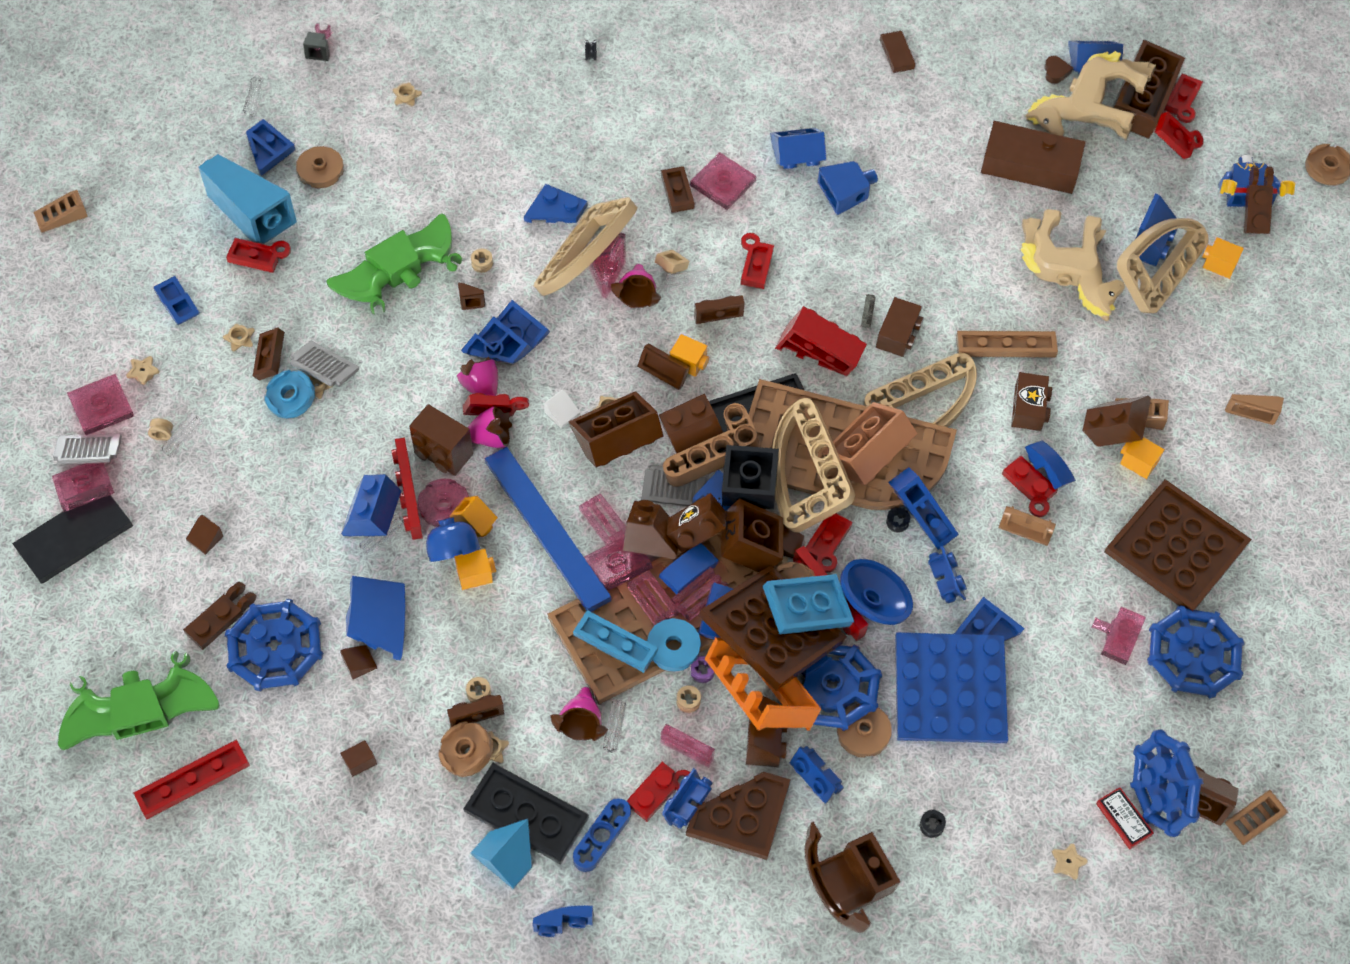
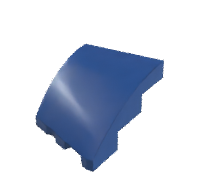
(507, 336)
(377, 614)

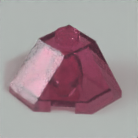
(609, 264)

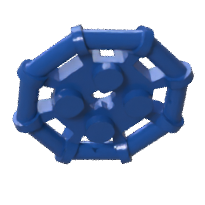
(262, 635)
(1206, 641)
(847, 689)
(1166, 796)

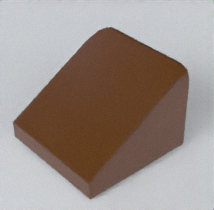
(471, 297)
(204, 534)
(791, 542)
(358, 660)
(358, 758)

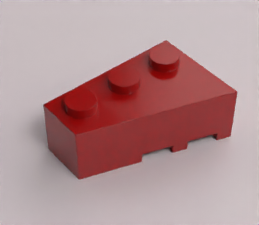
(823, 341)

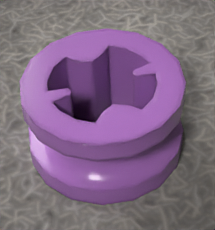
(698, 677)

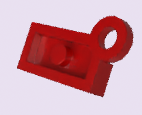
(1183, 98)
(1177, 136)
(257, 255)
(757, 261)
(480, 402)
(1031, 484)
(828, 539)
(655, 790)

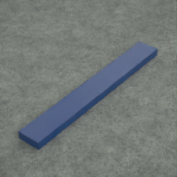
(548, 530)

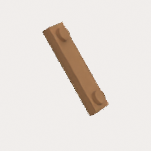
(1007, 343)

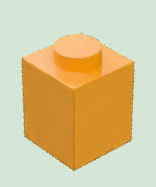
(1222, 257)
(691, 353)
(1141, 456)
(476, 514)
(474, 569)

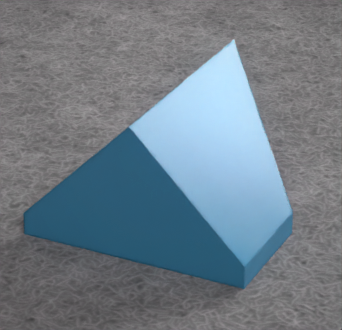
(506, 852)

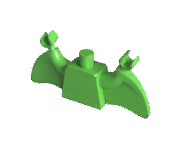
(397, 262)
(135, 705)

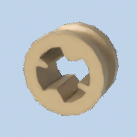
(488, 262)
(160, 429)
(477, 681)
(682, 704)

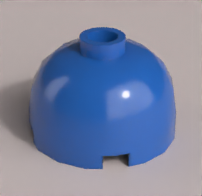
(451, 540)

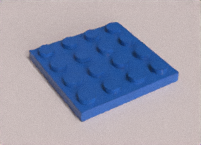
(951, 688)

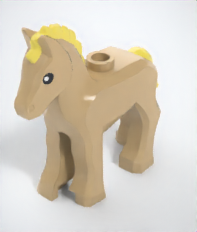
(1088, 94)
(1071, 264)

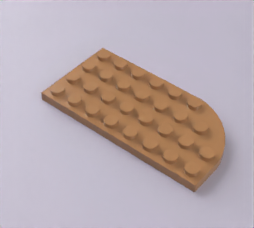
(925, 455)
(608, 675)

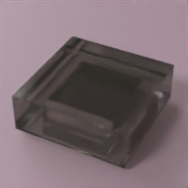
(868, 311)

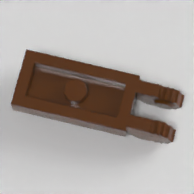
(1259, 202)
(219, 616)

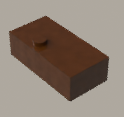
(1150, 104)
(1033, 157)

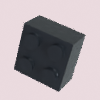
(750, 475)

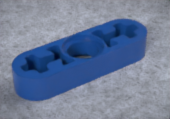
(596, 856)

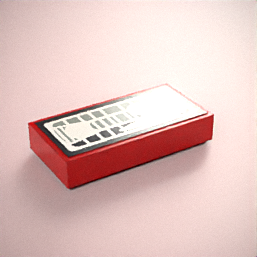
(1124, 818)

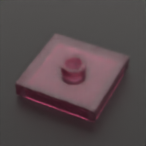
(723, 181)
(100, 404)
(82, 485)
(617, 566)

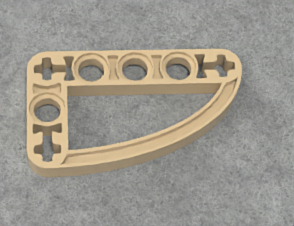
(571, 258)
(1130, 267)
(931, 384)
(830, 493)

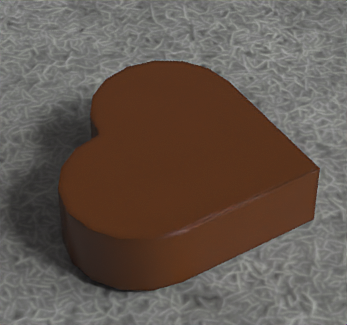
(1056, 69)

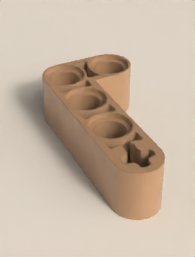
(709, 448)

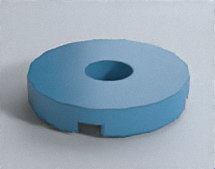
(292, 406)
(675, 630)

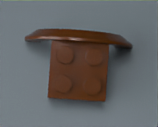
(850, 878)

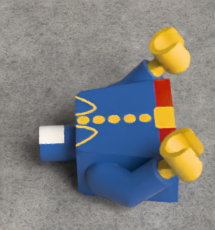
(1235, 182)

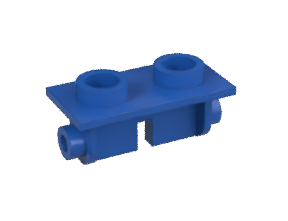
(944, 565)
(808, 766)
(678, 809)

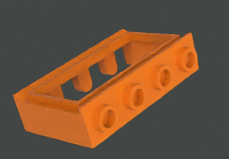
(798, 706)

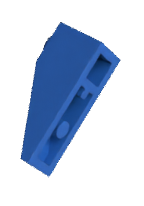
(923, 507)

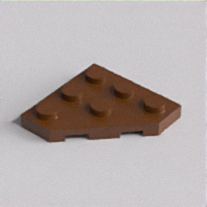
(742, 816)

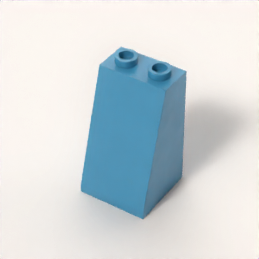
(247, 199)

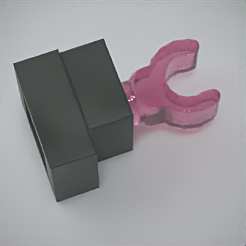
(316, 45)

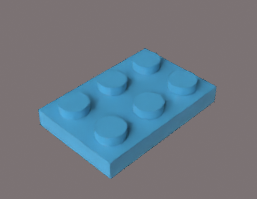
(808, 604)

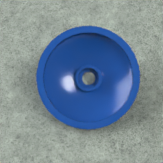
(876, 592)

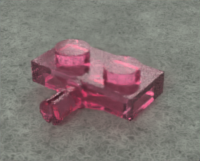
(1120, 634)

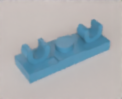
(615, 641)

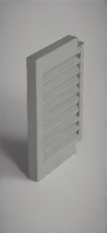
(323, 364)
(87, 449)
(660, 491)

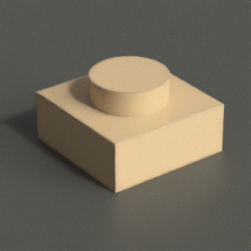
(671, 261)

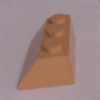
(872, 441)

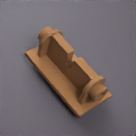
(1027, 525)

